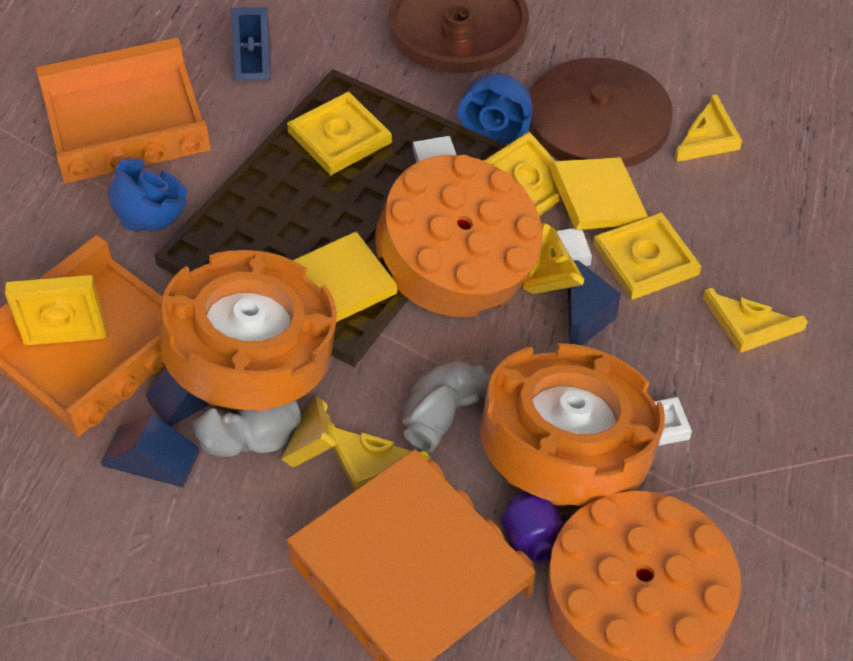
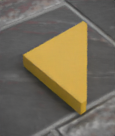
(710, 134)
(553, 267)
(749, 322)
(311, 436)
(365, 455)

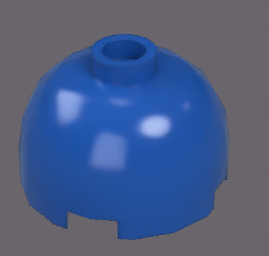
(496, 107)
(144, 197)

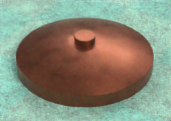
(459, 33)
(600, 111)

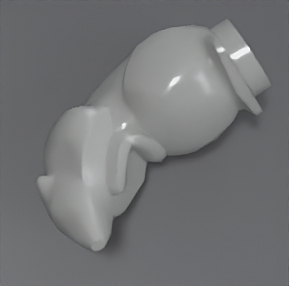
(434, 401)
(247, 430)

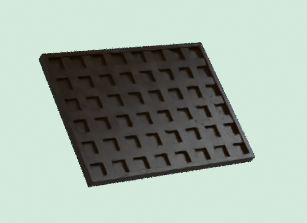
(292, 205)

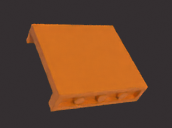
(122, 108)
(89, 377)
(409, 562)

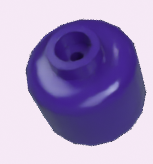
(532, 525)

